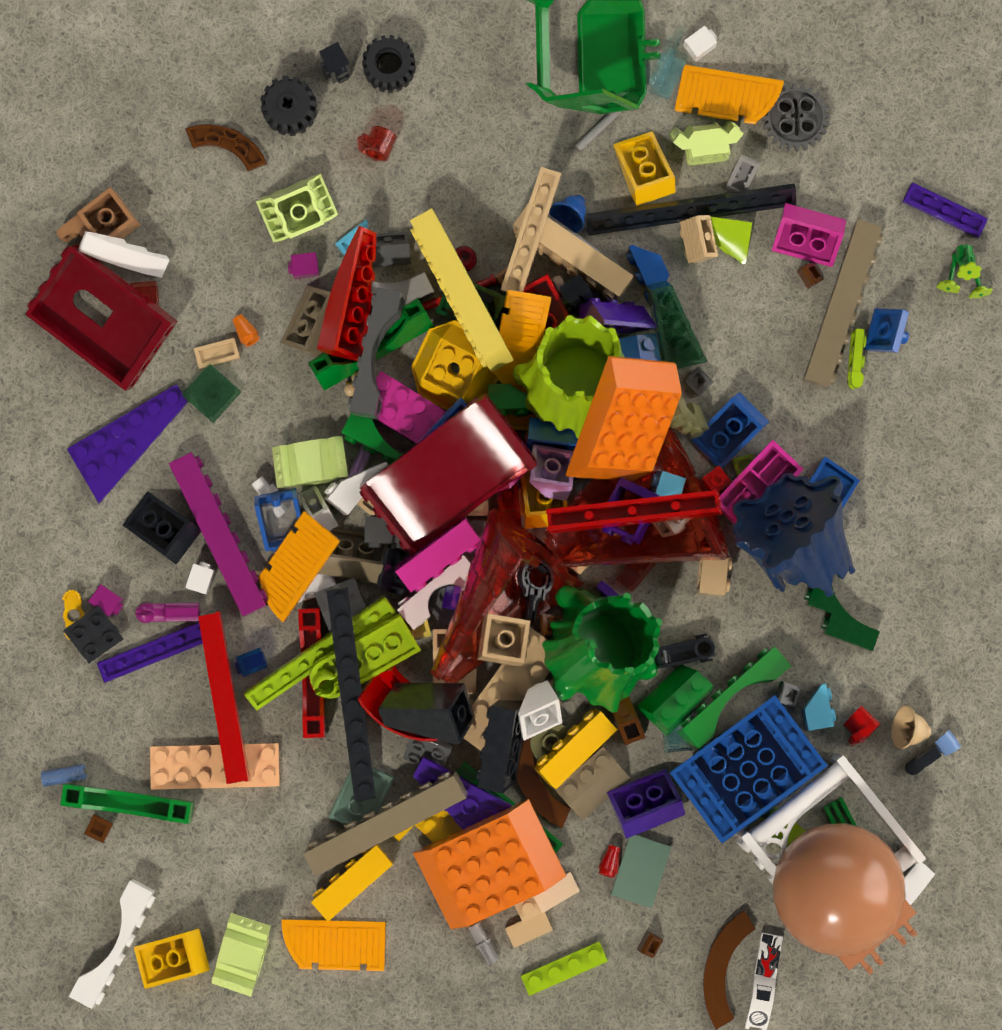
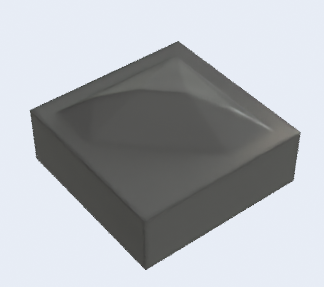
(698, 381)
(788, 694)

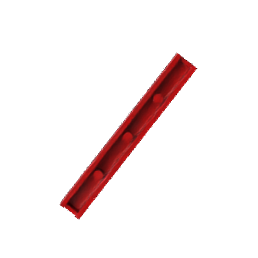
(634, 511)
(224, 698)

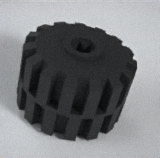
(289, 119)

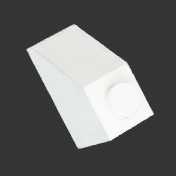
(317, 507)

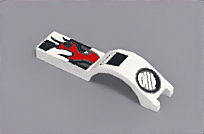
(764, 981)

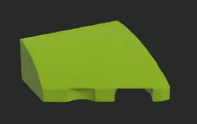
(732, 237)

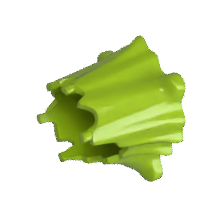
(567, 371)

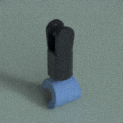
(945, 744)

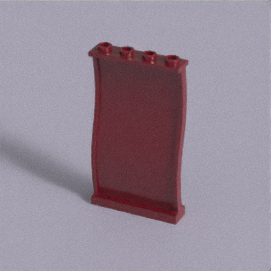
(447, 474)

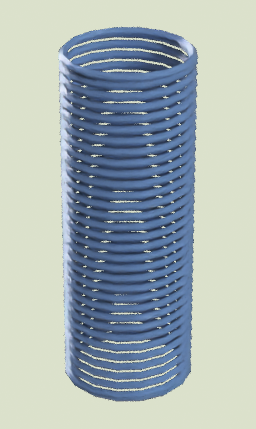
(66, 770)

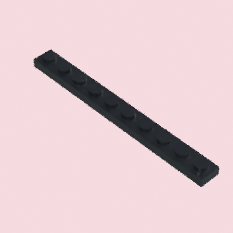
(680, 210)
(350, 691)

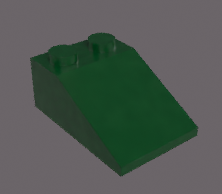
(493, 302)

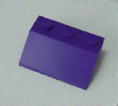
(622, 317)
(646, 803)

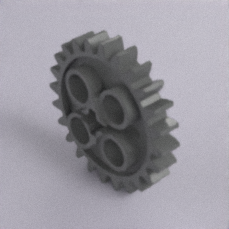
(814, 117)

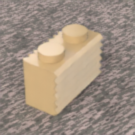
(698, 239)

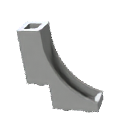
(413, 288)

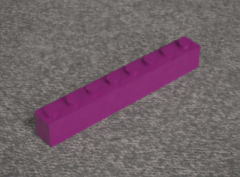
(218, 534)

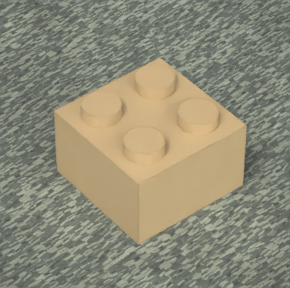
(713, 577)
(503, 640)

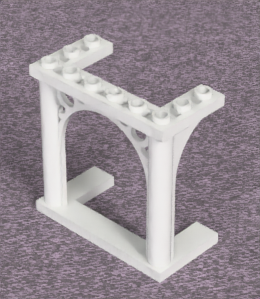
(759, 837)

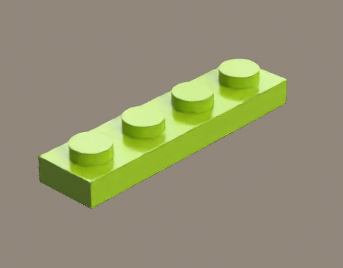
(564, 968)

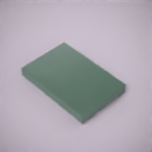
(348, 809)
(641, 870)

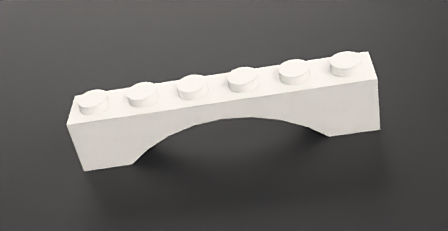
(133, 904)

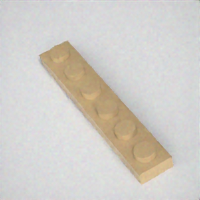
(531, 230)

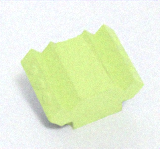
(706, 142)
(297, 208)
(309, 462)
(241, 954)

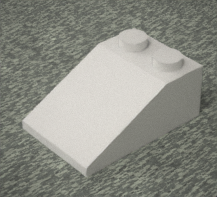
(345, 493)

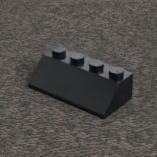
(502, 747)

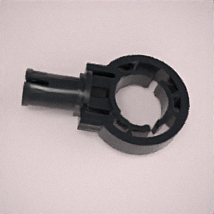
(531, 593)

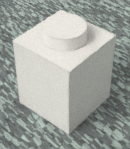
(700, 43)
(200, 578)

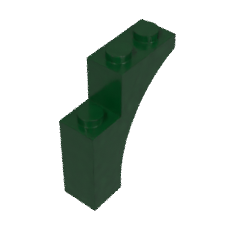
(840, 623)

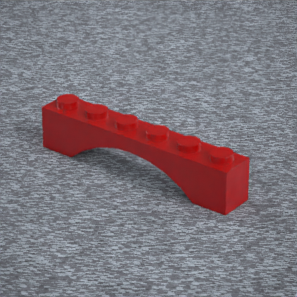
(312, 705)

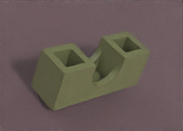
(689, 419)

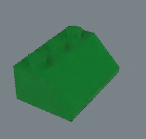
(676, 698)

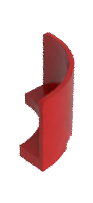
(376, 692)

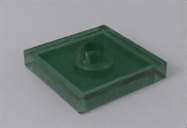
(211, 393)

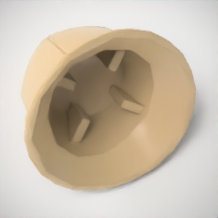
(908, 728)

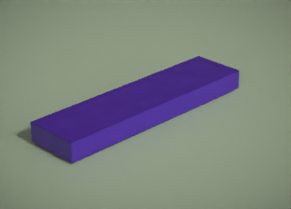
(945, 210)

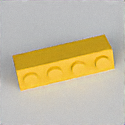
(575, 748)
(352, 882)

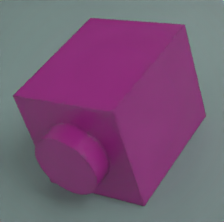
(304, 265)
(107, 601)

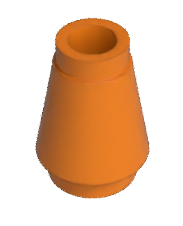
(246, 331)

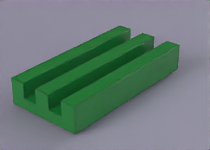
(834, 804)

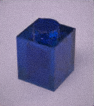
(251, 662)

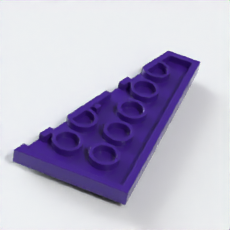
(116, 447)
(478, 803)

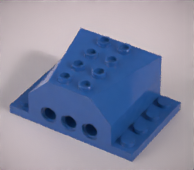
(749, 770)

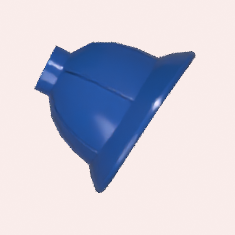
(570, 212)

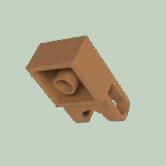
(95, 218)

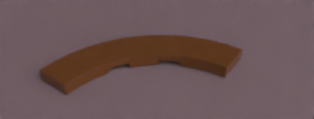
(535, 791)
(717, 964)

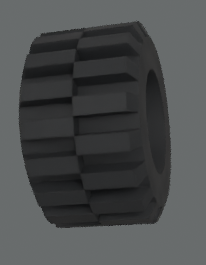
(384, 47)

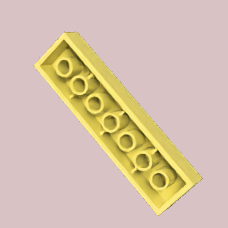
(460, 291)

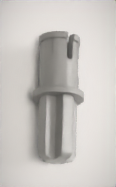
(483, 943)

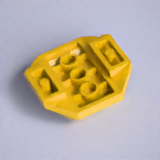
(433, 367)

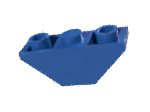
(648, 265)

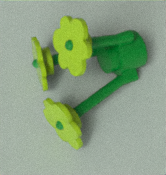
(967, 270)

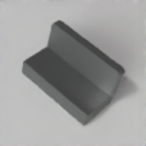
(392, 249)

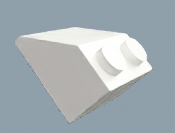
(539, 710)

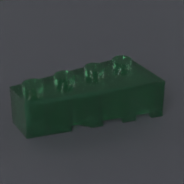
(673, 330)

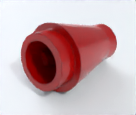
(610, 862)

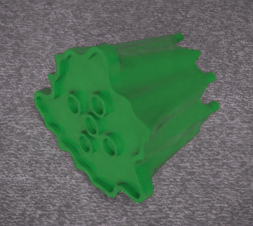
(601, 646)

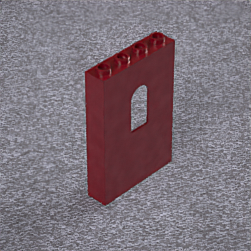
(128, 337)

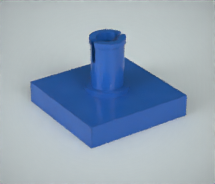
(887, 330)

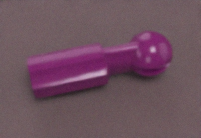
(167, 612)

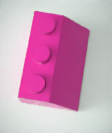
(809, 235)

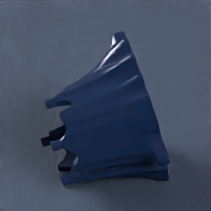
(796, 532)

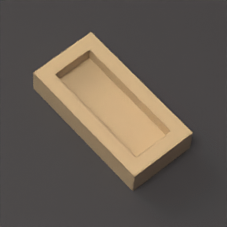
(217, 353)
(524, 932)

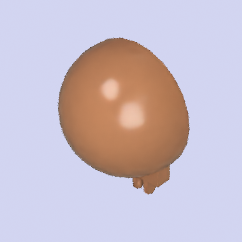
(842, 893)

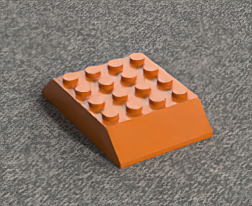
(626, 420)
(490, 865)

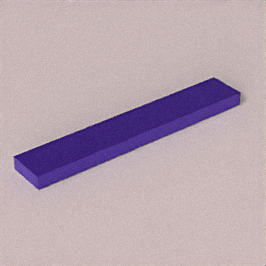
(150, 653)

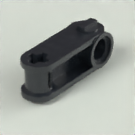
(685, 652)

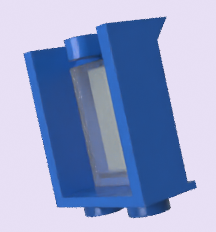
(276, 516)

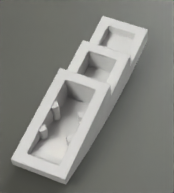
(124, 255)
(916, 881)

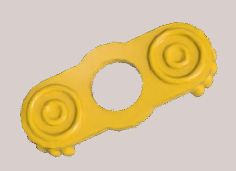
(72, 600)

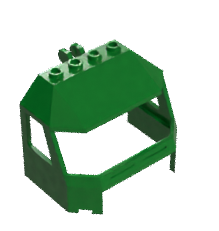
(609, 56)

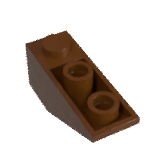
(628, 722)

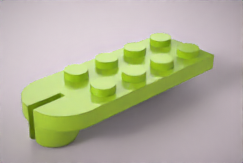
(376, 652)

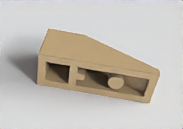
(544, 901)

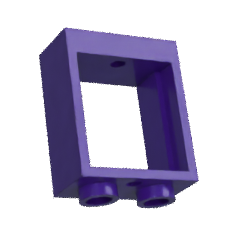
(626, 486)

